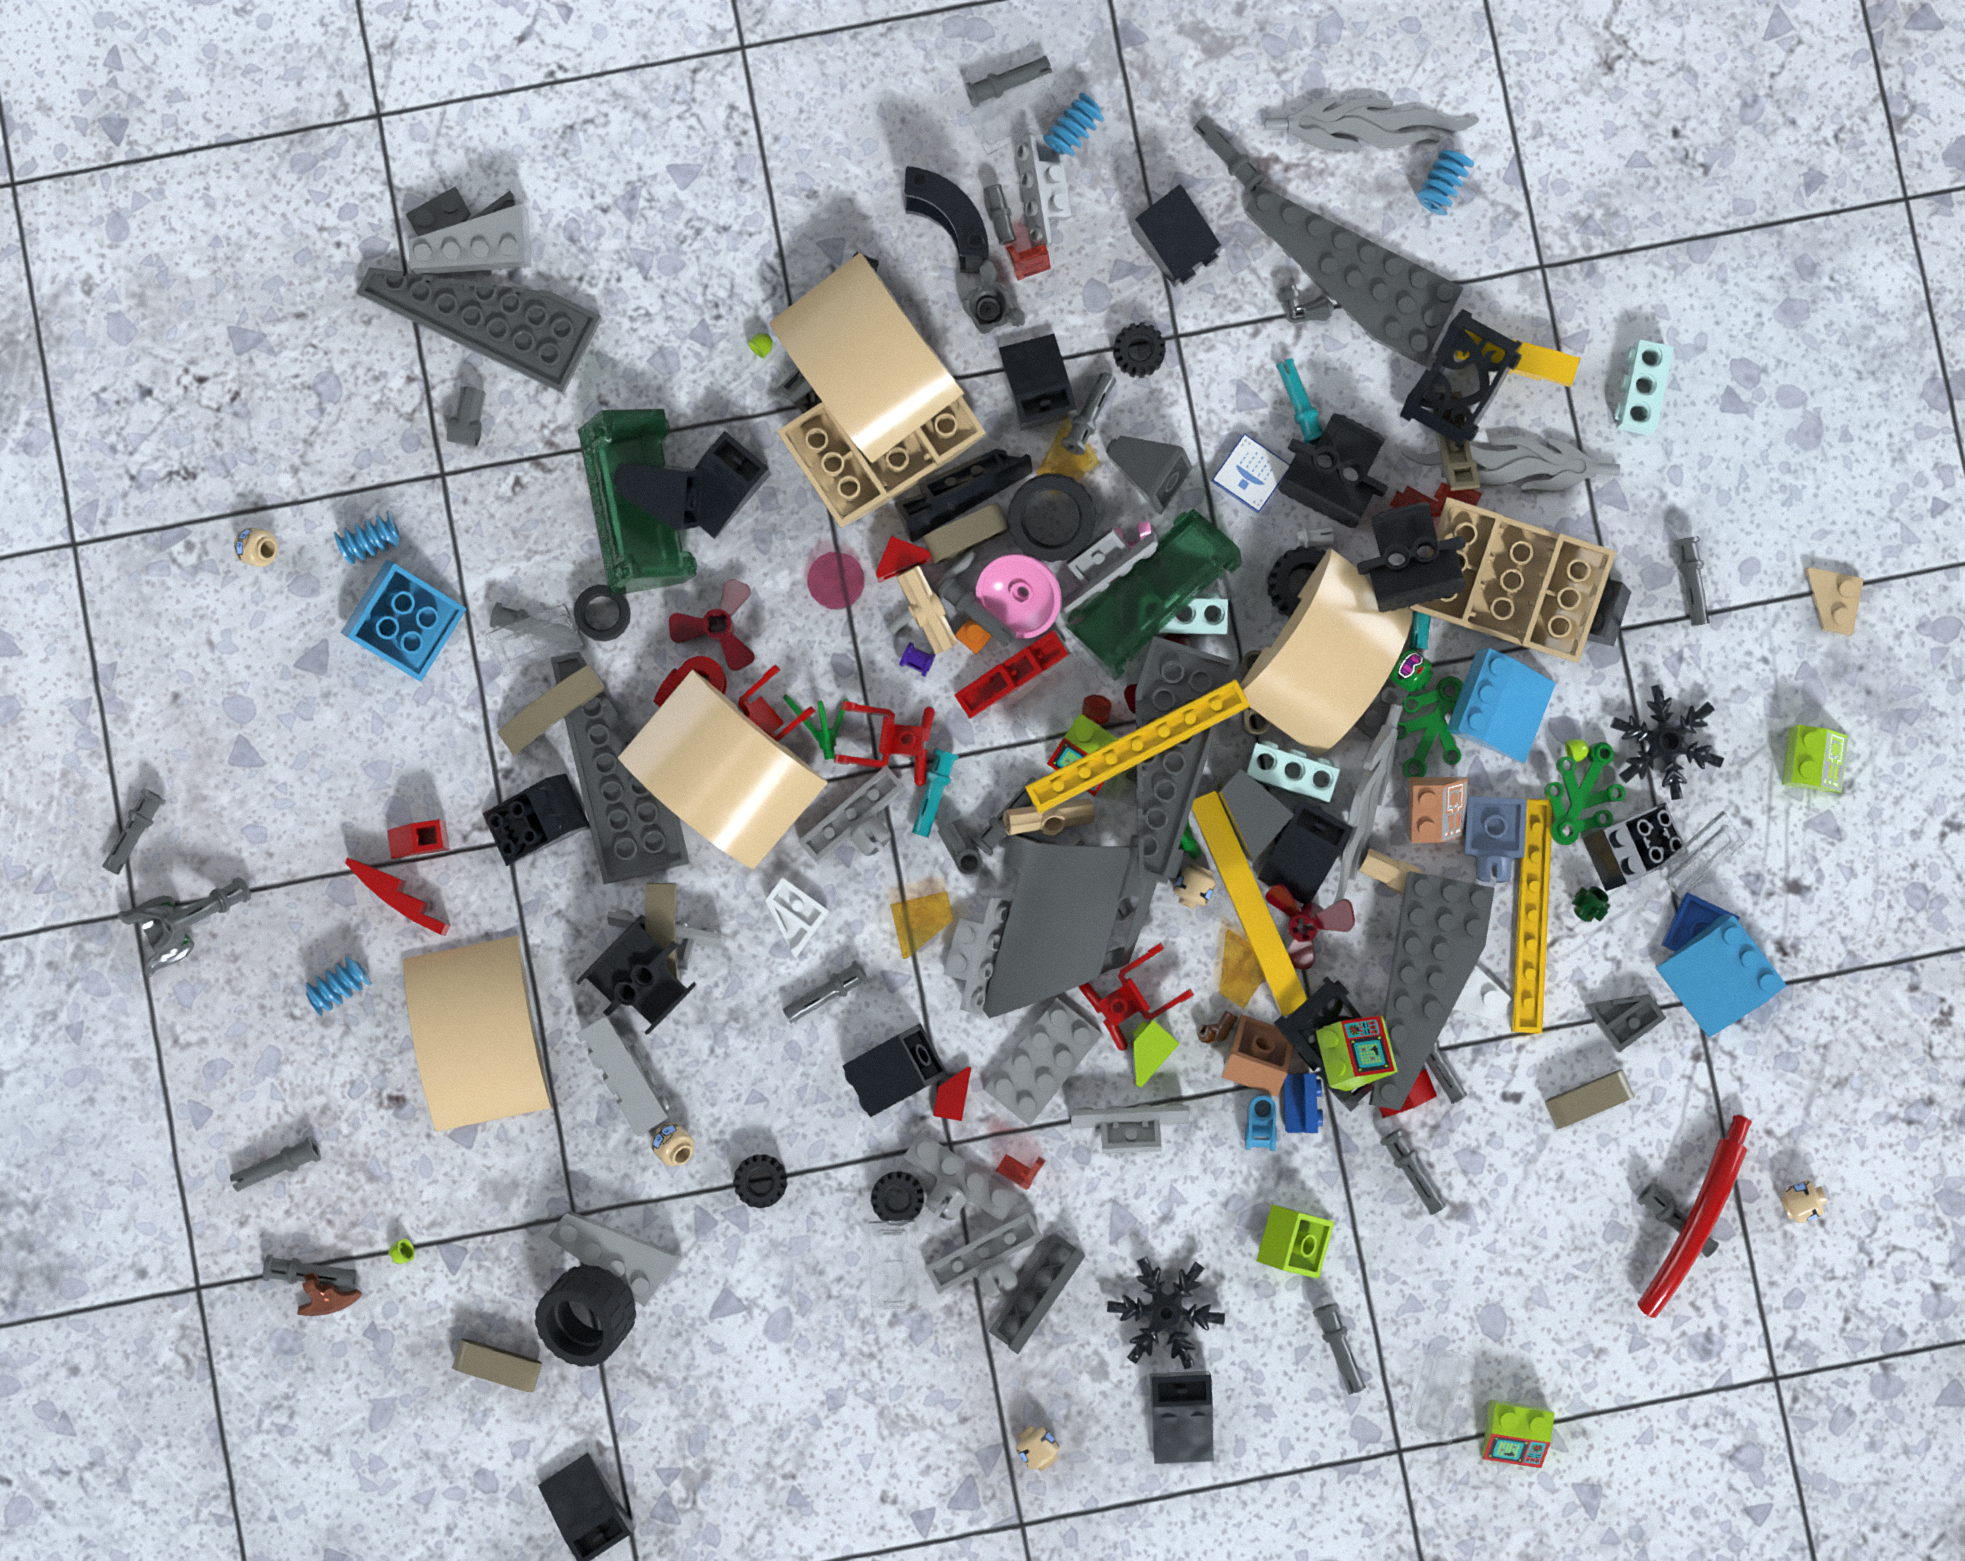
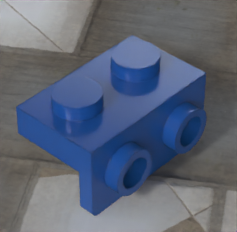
(1301, 1103)

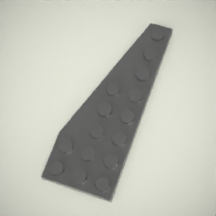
(1378, 289)
(511, 325)
(1170, 779)
(628, 824)
(1434, 954)

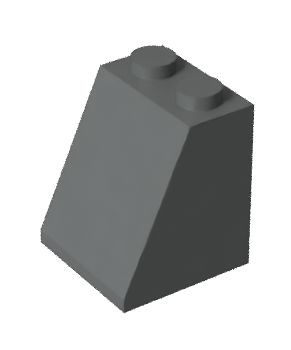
(1251, 812)

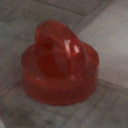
(1096, 708)

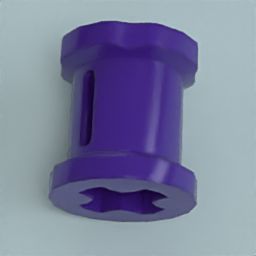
(917, 659)

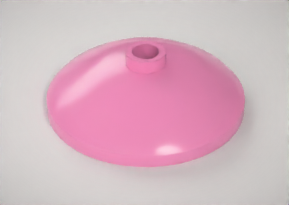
(1024, 613)

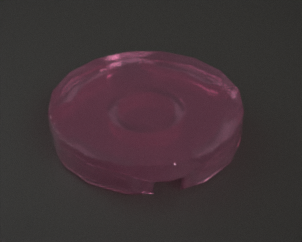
(836, 580)

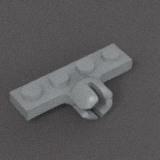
(855, 819)
(957, 1181)
(986, 1258)

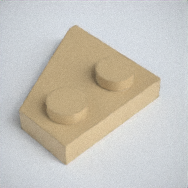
(1836, 599)

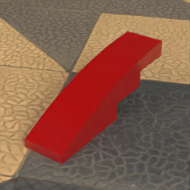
(1012, 674)
(390, 891)

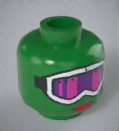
(1411, 671)

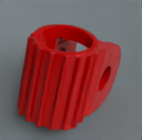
(703, 666)

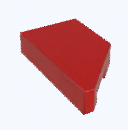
(952, 1096)

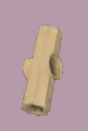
(926, 609)
(1051, 821)
(1386, 870)

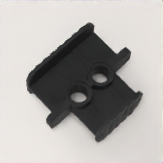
(1327, 489)
(1417, 578)
(637, 975)

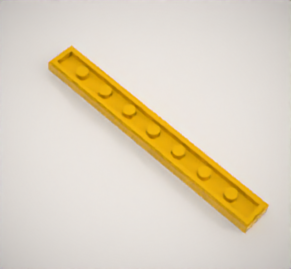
(1137, 746)
(1248, 903)
(1532, 920)

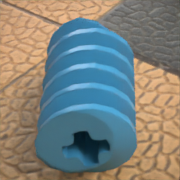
(1074, 125)
(1442, 179)
(368, 538)
(336, 985)

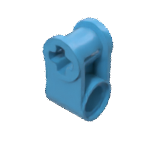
(1261, 1125)

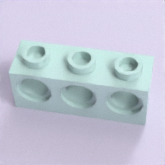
(1654, 376)
(1197, 622)
(1301, 786)

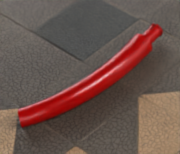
(1701, 1219)

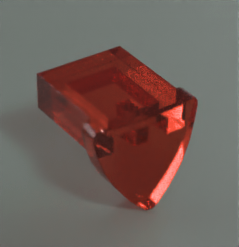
(1028, 261)
(1019, 1172)

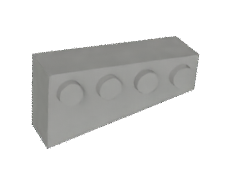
(478, 244)
(625, 1074)
(636, 1262)

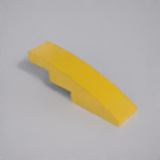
(1536, 362)

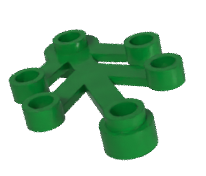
(1434, 722)
(1580, 797)

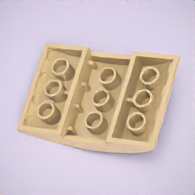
(865, 358)
(853, 484)
(1521, 581)
(1327, 657)
(721, 771)
(475, 1033)

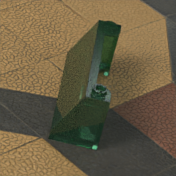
(634, 545)
(1153, 592)

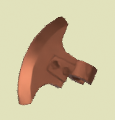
(325, 1298)

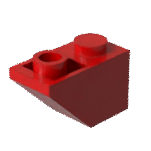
(418, 838)

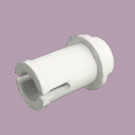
(1315, 537)

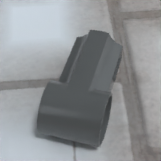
(466, 425)
(960, 846)

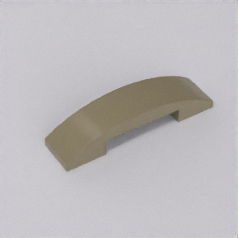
(1457, 463)
(550, 709)
(661, 919)

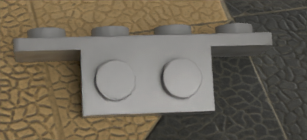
(1043, 191)
(1103, 562)
(684, 934)
(974, 953)
(1130, 1128)

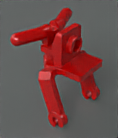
(763, 715)
(895, 739)
(1127, 1000)

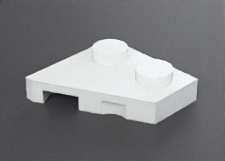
(795, 914)
(1481, 996)

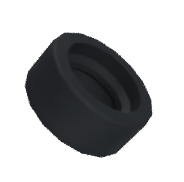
(595, 634)

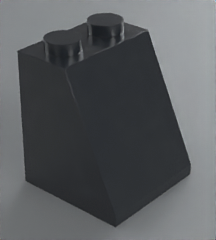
(1176, 237)
(662, 491)
(894, 1070)

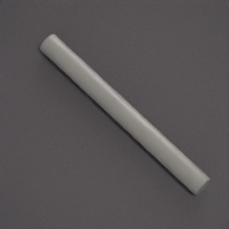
(955, 570)

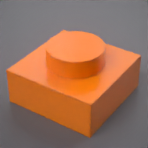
(973, 636)

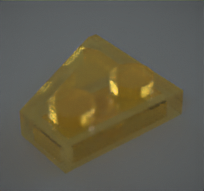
(1061, 461)
(920, 920)
(1239, 971)

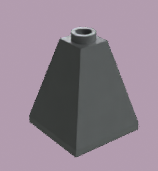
(1151, 468)

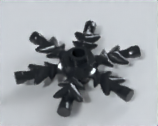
(1674, 734)
(1153, 1312)

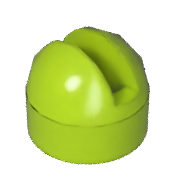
(761, 344)
(1577, 749)
(407, 1249)

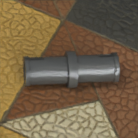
(1000, 214)

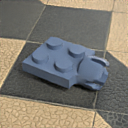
(1495, 834)

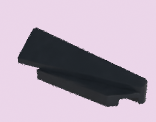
(960, 490)

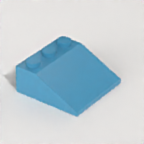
(403, 620)
(1501, 704)
(1720, 975)

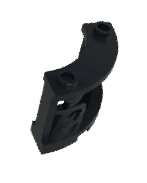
(949, 207)
(1459, 340)
(1299, 1026)

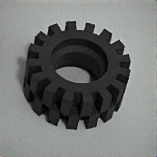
(1144, 333)
(778, 1176)
(897, 1179)

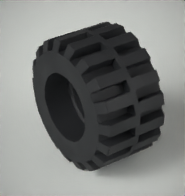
(1278, 579)

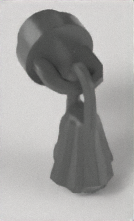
(1318, 309)

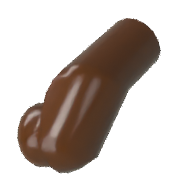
(1217, 1032)

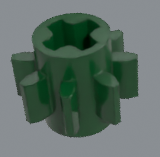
(1591, 904)

